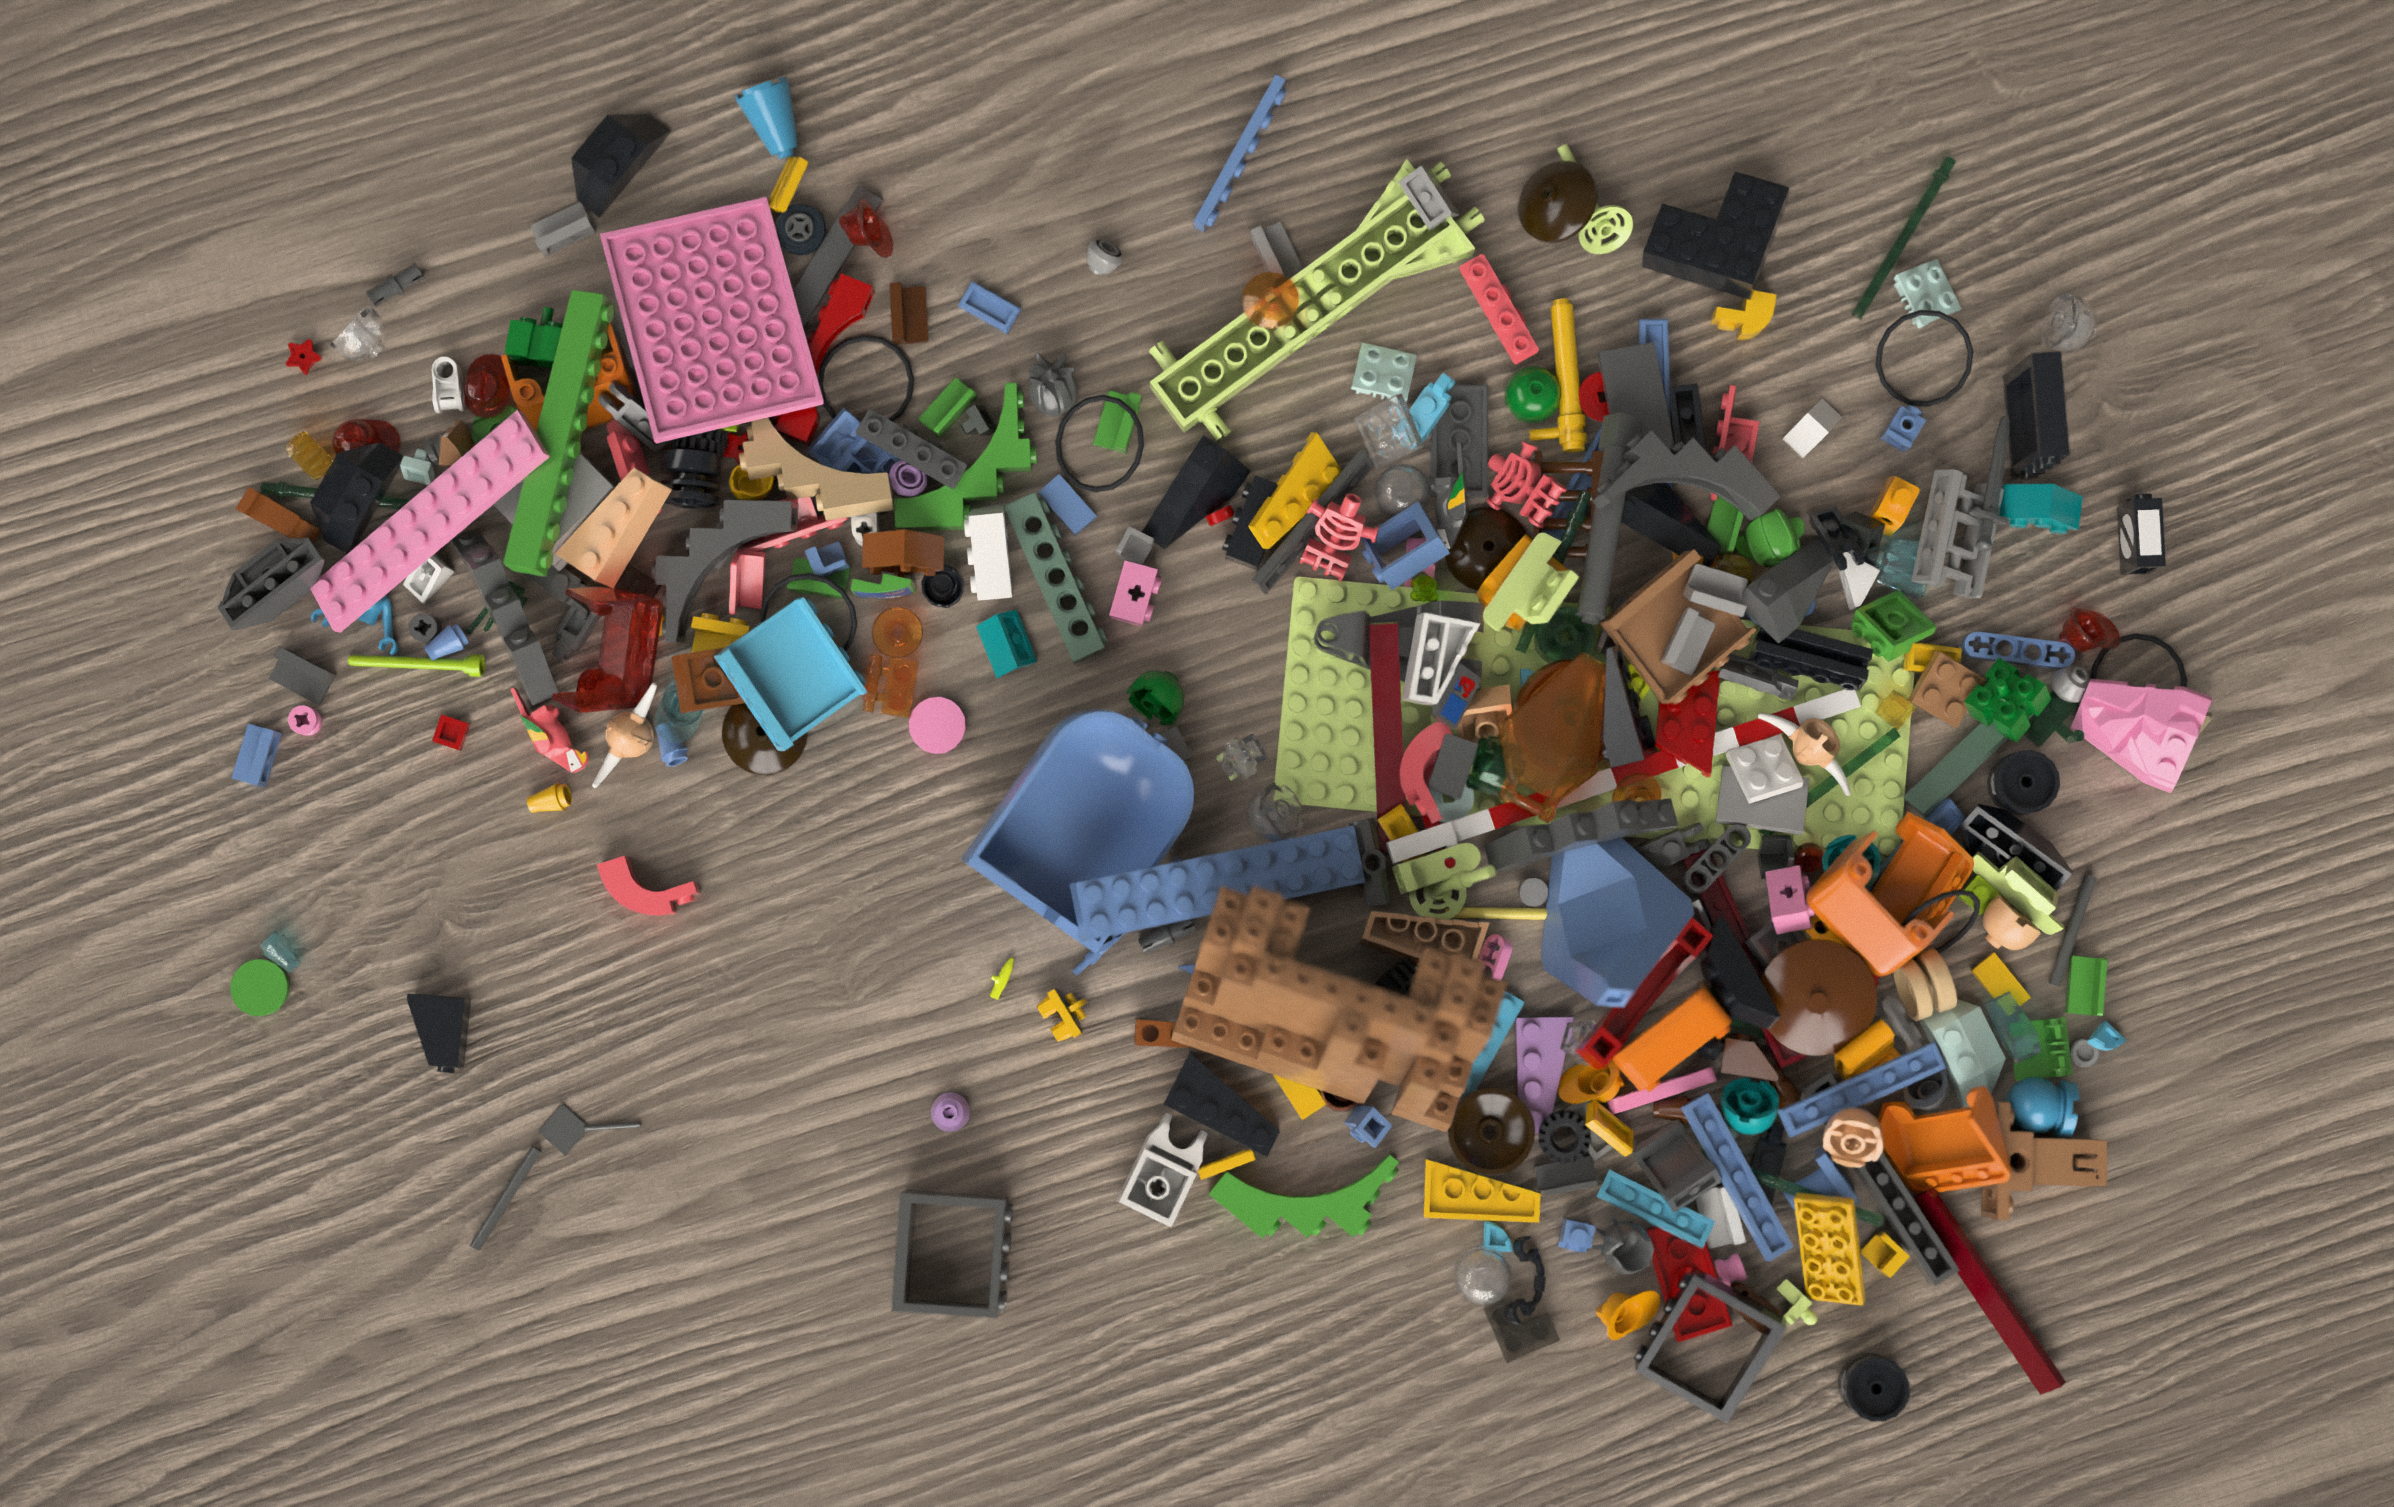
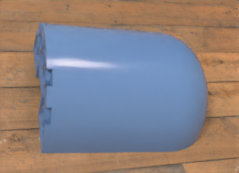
(1082, 809)

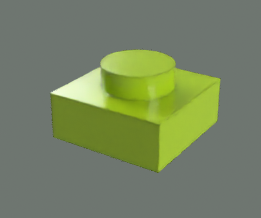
(1982, 890)

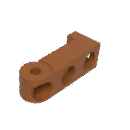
(276, 516)
(1155, 1033)

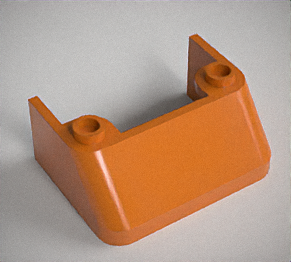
(614, 367)
(1861, 920)
(1673, 1038)

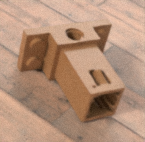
(2041, 1163)

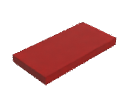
(1670, 1262)

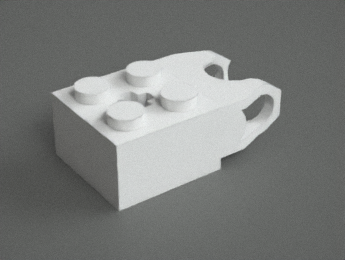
(1171, 1166)

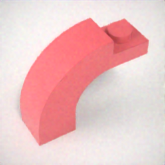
(1418, 767)
(627, 890)

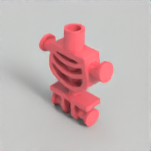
(1520, 481)
(1340, 529)

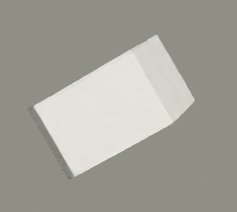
(1812, 428)
(428, 578)
(1856, 581)

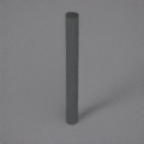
(2072, 930)
(505, 1198)

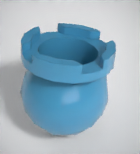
(2043, 1106)

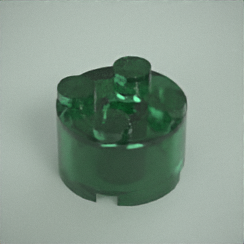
(1548, 642)
(1488, 767)

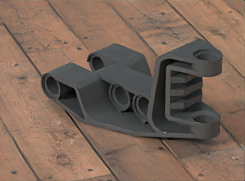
(1352, 632)

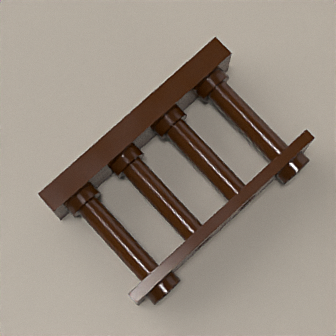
(1592, 468)

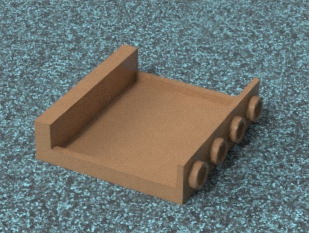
(1649, 619)

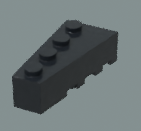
(1213, 1103)

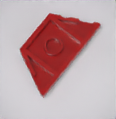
(1690, 725)

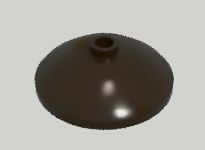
(1565, 210)
(1468, 558)
(755, 752)
(1512, 1135)

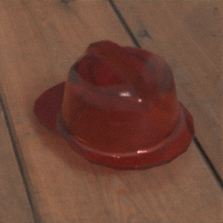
(867, 228)
(486, 386)
(364, 432)
(2089, 630)

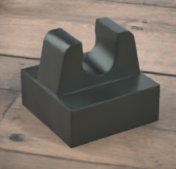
(978, 421)

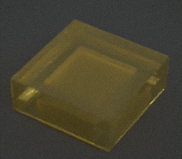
(1895, 709)

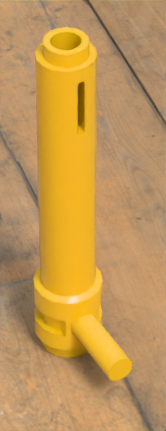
(1571, 419)

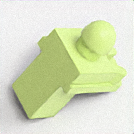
(1799, 1304)

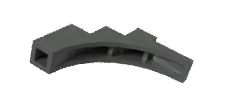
(1723, 474)
(707, 547)
(507, 615)
(1579, 830)

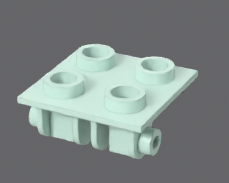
(1926, 290)
(1383, 371)

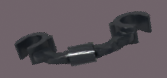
(1539, 1282)

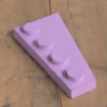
(1539, 1063)

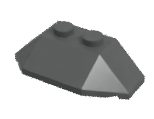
(271, 582)

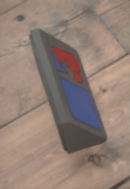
(1456, 697)

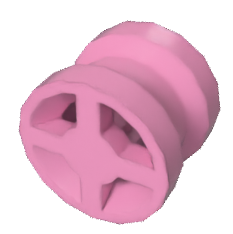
(311, 723)
(1730, 1269)

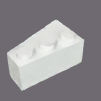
(989, 552)
(1434, 655)

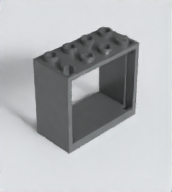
(904, 1251)

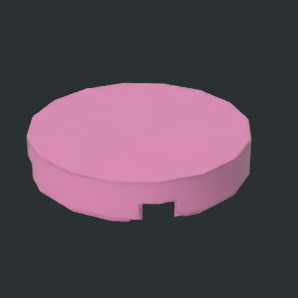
(937, 725)

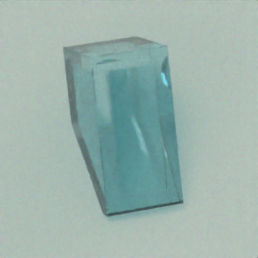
(2013, 1027)

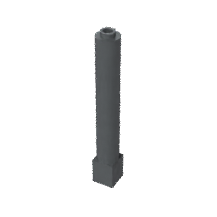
(1606, 522)

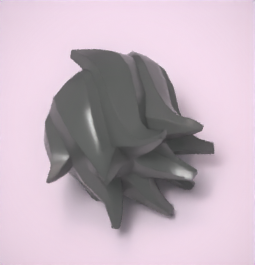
(1052, 386)
(1626, 1247)

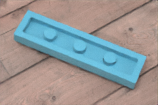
(1506, 1016)
(1654, 1210)

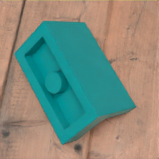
(1006, 643)

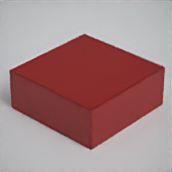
(451, 732)

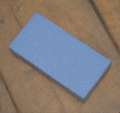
(989, 307)
(1067, 504)

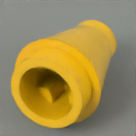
(553, 798)

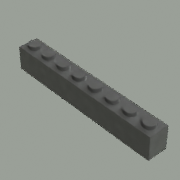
(1898, 1207)

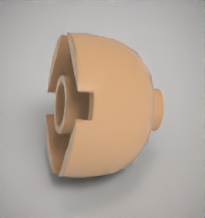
(2008, 926)
(1853, 1137)

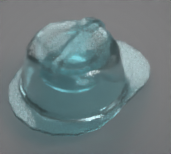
(672, 723)

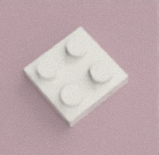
(1764, 768)

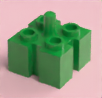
(534, 343)
(2007, 700)

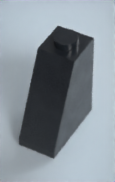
(441, 1028)

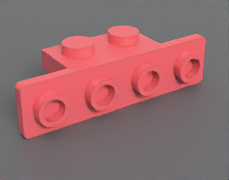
(1498, 308)
(1735, 430)
(625, 450)
(808, 525)

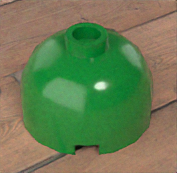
(1532, 394)
(1157, 695)

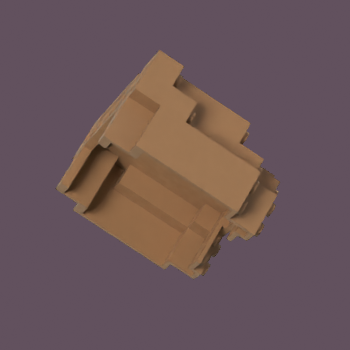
(1329, 1030)

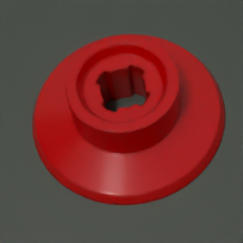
(1589, 399)

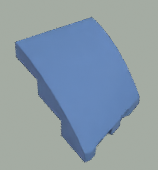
(846, 451)

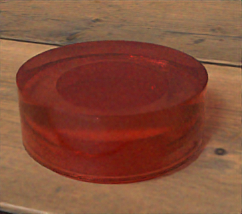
(1809, 857)

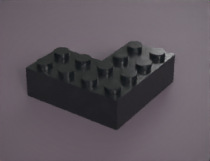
(1724, 250)

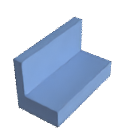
(256, 755)

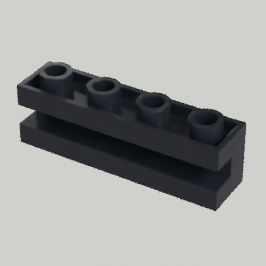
(1814, 657)

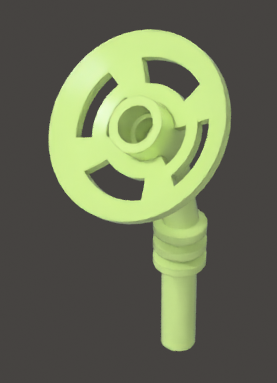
(1602, 222)
(1443, 891)

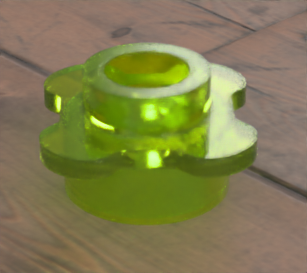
(1424, 589)

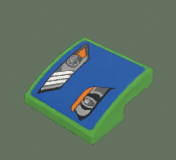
(890, 588)

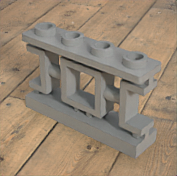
(1939, 534)

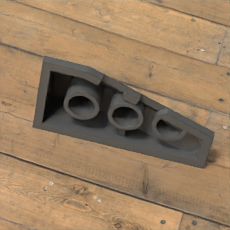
(1787, 590)

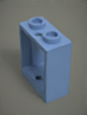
(1394, 532)

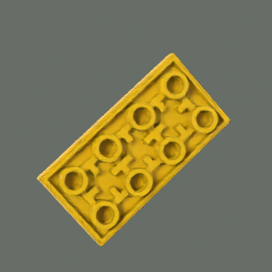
(1829, 1248)

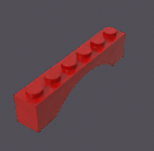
(846, 306)
(1618, 1022)

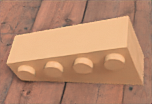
(615, 528)
(1409, 935)

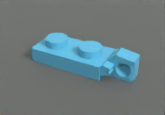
(1431, 405)

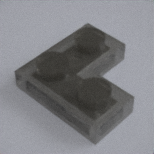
(1520, 1338)

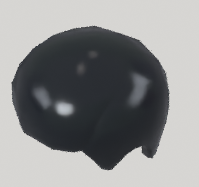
(943, 588)

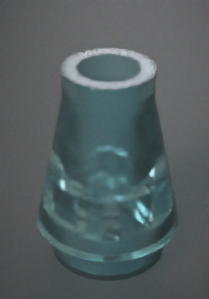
(280, 951)

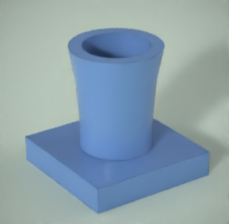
(1827, 1179)

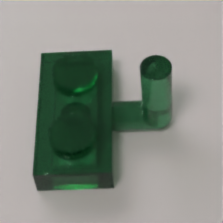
(2052, 720)

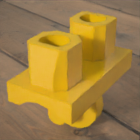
(1068, 1026)

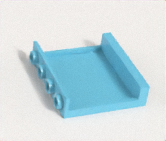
(790, 672)

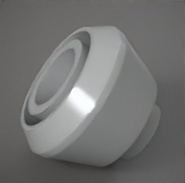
(1103, 256)
(2070, 683)

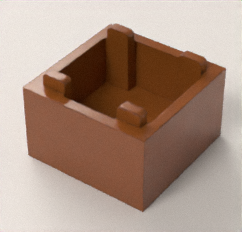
(903, 552)
(702, 682)

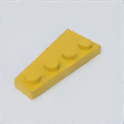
(1307, 479)
(1469, 1196)

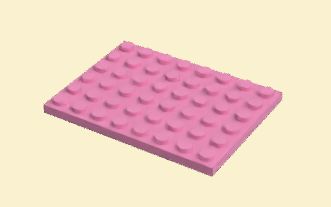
(711, 319)

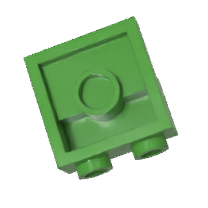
(1891, 625)

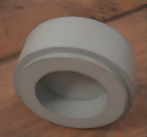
(1533, 892)
(2083, 1053)

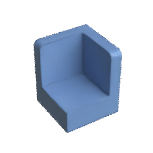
(827, 560)

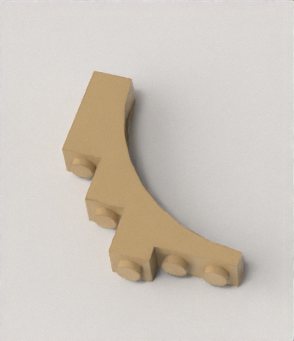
(836, 491)

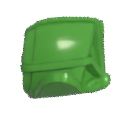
(1771, 538)

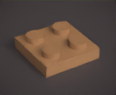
(1944, 689)

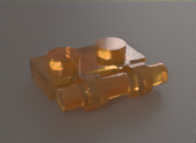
(899, 686)

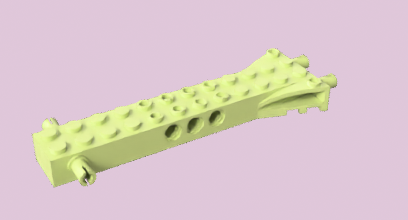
(1384, 247)

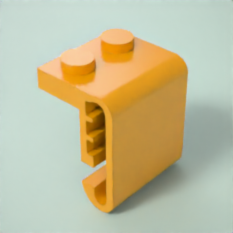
(1501, 572)
(1866, 1051)

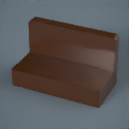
(908, 314)

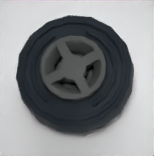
(794, 222)

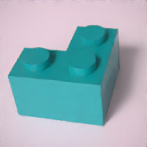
(2041, 505)

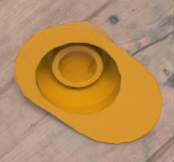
(1585, 1083)
(1627, 1313)

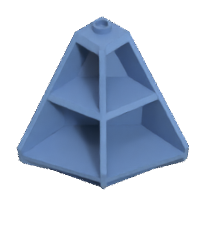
(1608, 920)

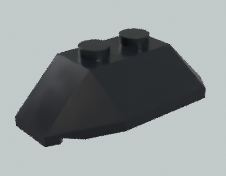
(614, 157)
(353, 492)
(2004, 836)
(1735, 979)

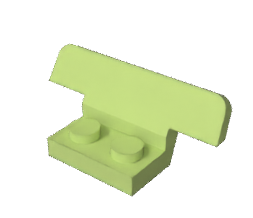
(1532, 587)
(2023, 890)

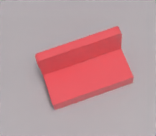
(747, 580)

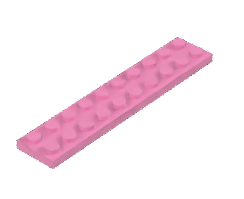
(429, 521)

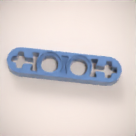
(2018, 647)

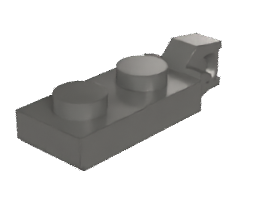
(574, 631)
(1748, 673)

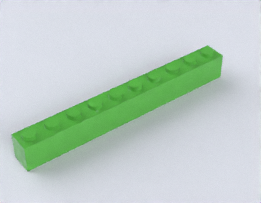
(560, 431)

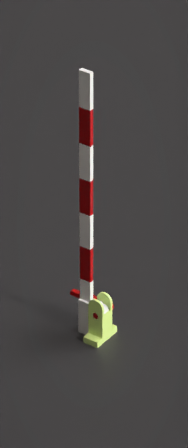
(1454, 858)

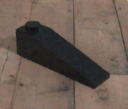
(1201, 486)
(1667, 521)
(1626, 732)

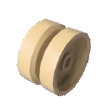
(1925, 985)

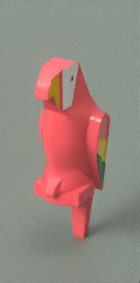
(550, 735)

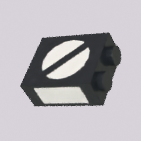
(2141, 535)

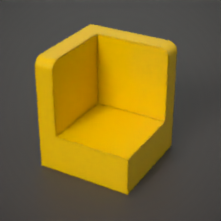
(1884, 1254)

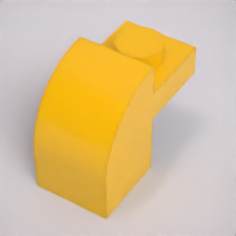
(1751, 319)

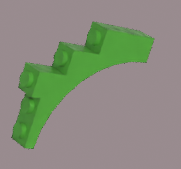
(1006, 452)
(1306, 1213)

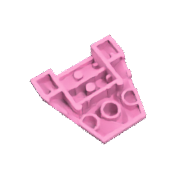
(2143, 727)

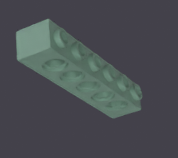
(1019, 514)

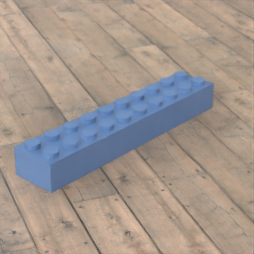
(1192, 886)

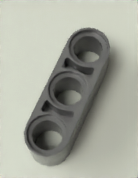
(1728, 853)

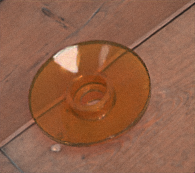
(1270, 314)

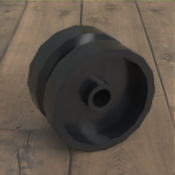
(2039, 776)
(1889, 1395)

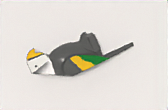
(1451, 502)

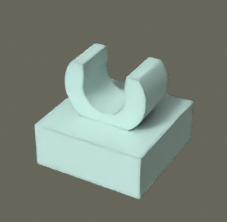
(418, 468)

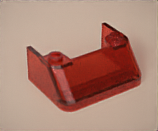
(625, 652)

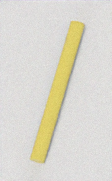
(1501, 913)

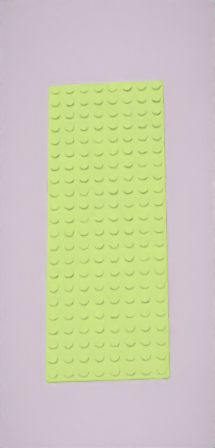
(1330, 740)

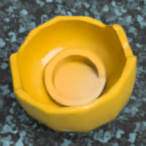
(748, 489)

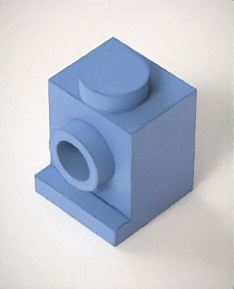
(1896, 434)
(1367, 1125)
(1576, 1235)

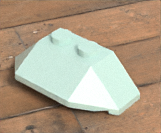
(1967, 1048)

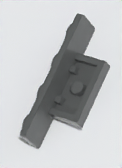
(911, 449)

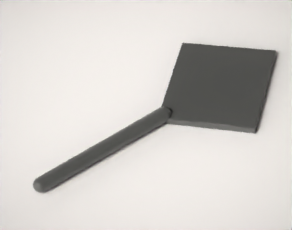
(566, 1129)

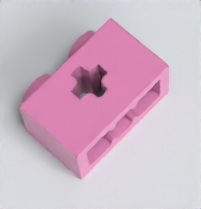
(1133, 577)
(1788, 899)

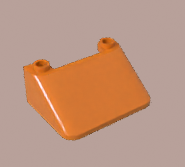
(1922, 869)
(1946, 1147)

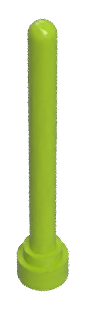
(472, 665)

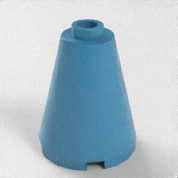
(771, 115)

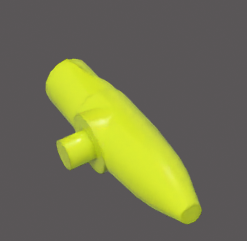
(1002, 979)

